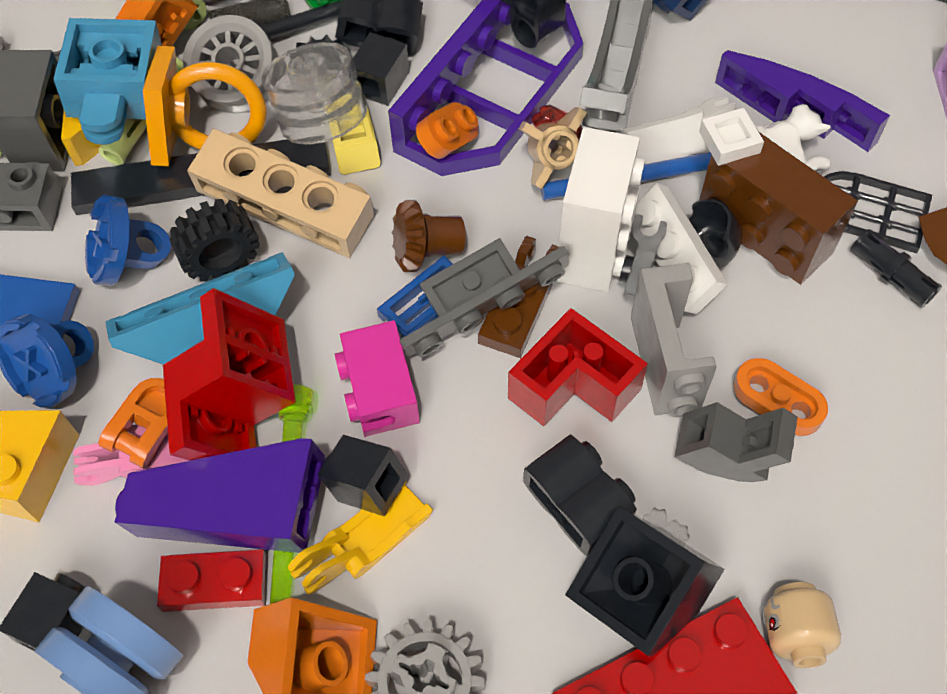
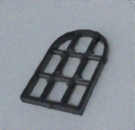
(884, 220)

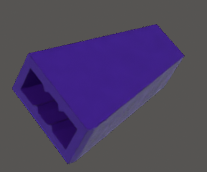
(229, 499)

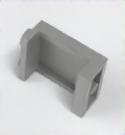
(658, 307)

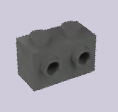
(28, 197)

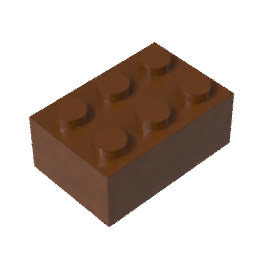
(782, 208)

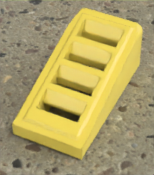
(357, 148)

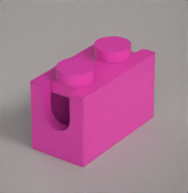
(379, 379)

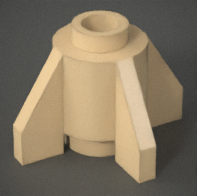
(564, 144)

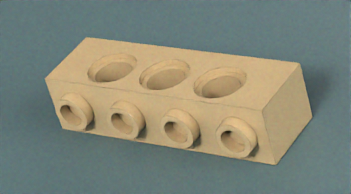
(337, 228)

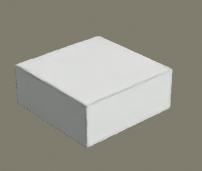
(731, 136)

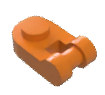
(145, 408)

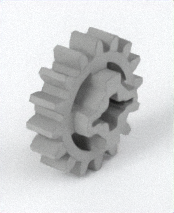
(434, 659)

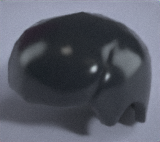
(717, 229)

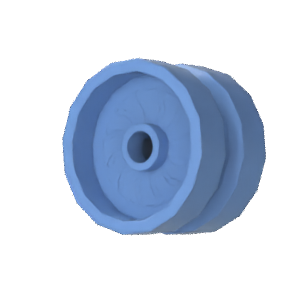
(110, 652)

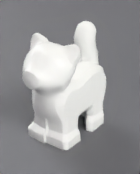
(799, 126)

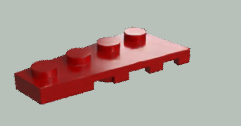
(708, 656)

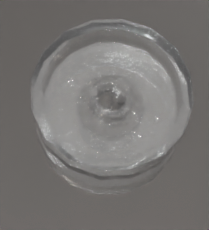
(315, 93)

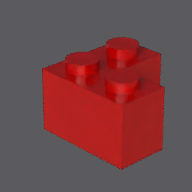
(578, 361)

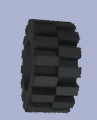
(214, 239)

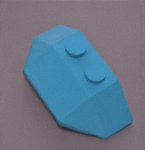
(175, 323)

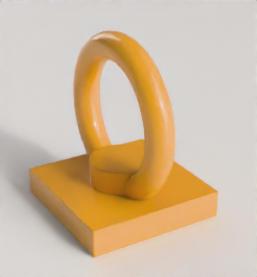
(169, 102)

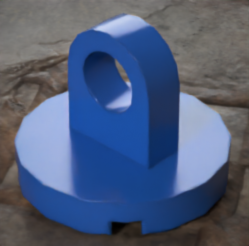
(115, 243)
(39, 360)

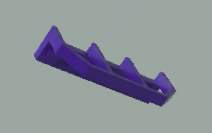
(456, 60)

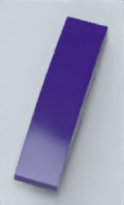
(778, 89)

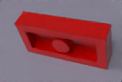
(212, 580)

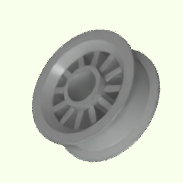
(242, 41)

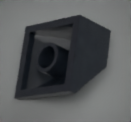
(643, 582)

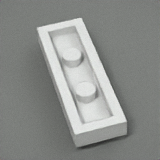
(680, 245)

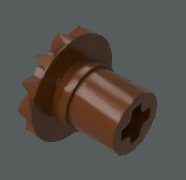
(422, 236)

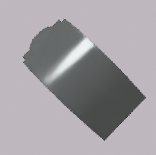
(736, 447)

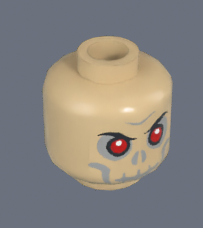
(802, 624)

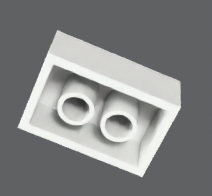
(600, 207)

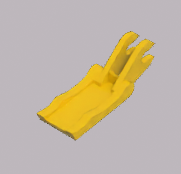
(360, 542)

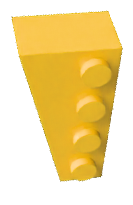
(32, 459)

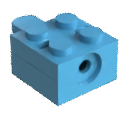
(105, 73)

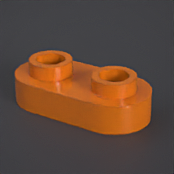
(447, 129)
(780, 391)

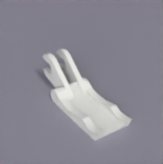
(676, 135)

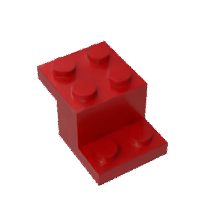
(227, 379)

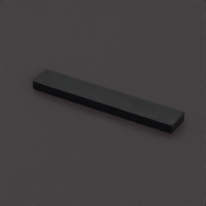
(148, 184)

